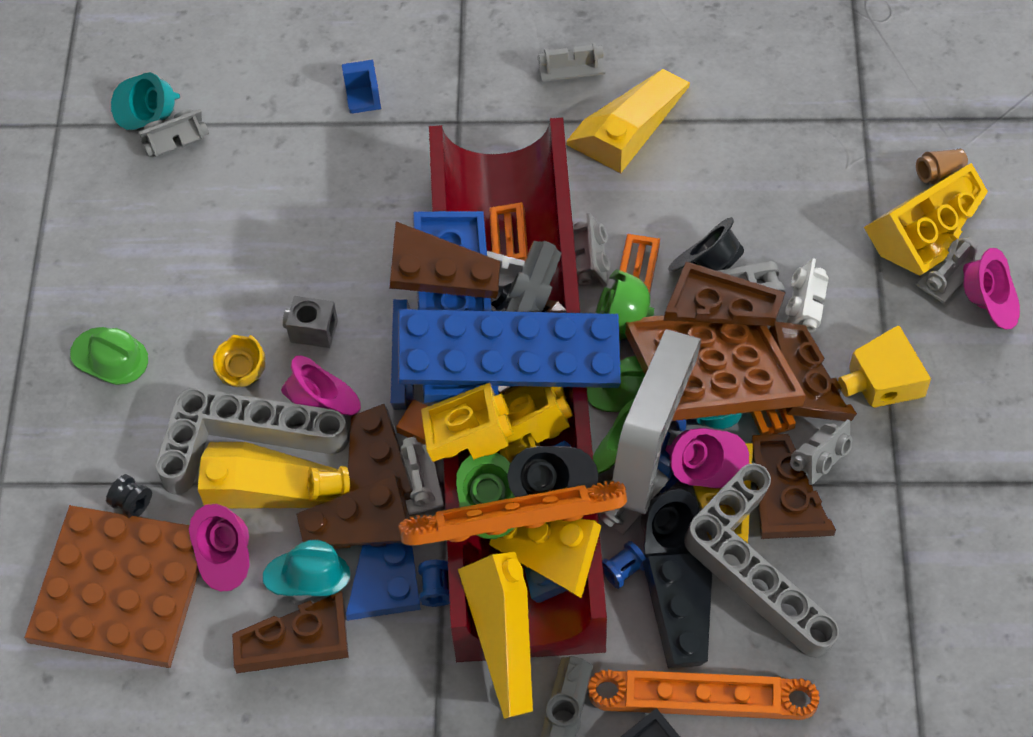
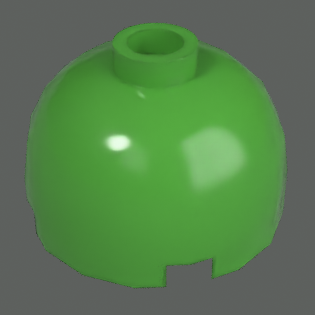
(627, 298)

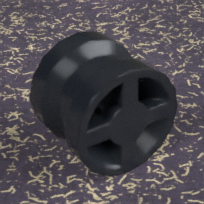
(128, 496)

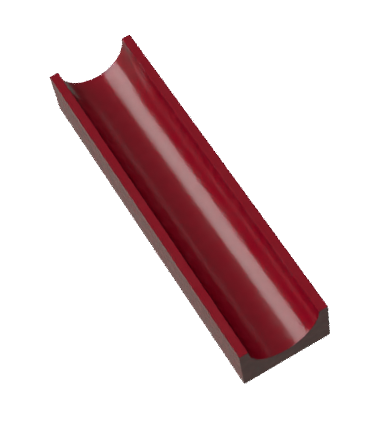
(541, 182)

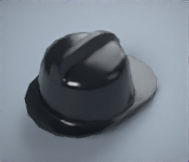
(715, 251)
(550, 469)
(668, 522)

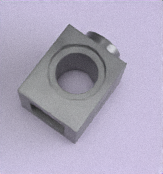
(316, 333)

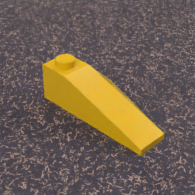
(625, 124)
(926, 225)
(255, 477)
(500, 615)

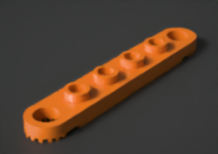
(501, 515)
(703, 694)

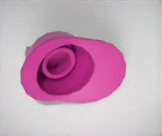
(991, 287)
(318, 388)
(707, 457)
(220, 546)

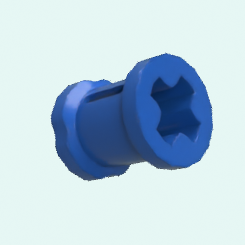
(623, 564)
(434, 582)

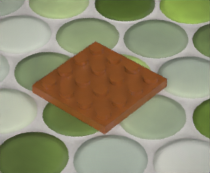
(734, 371)
(116, 587)

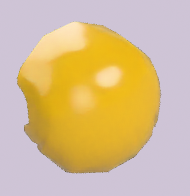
(239, 361)

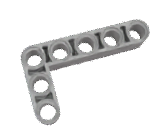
(652, 415)
(240, 426)
(754, 566)

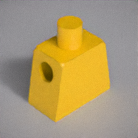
(886, 371)

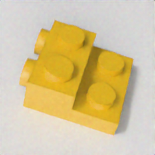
(537, 411)
(467, 421)

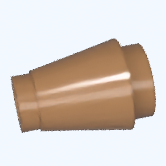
(940, 164)

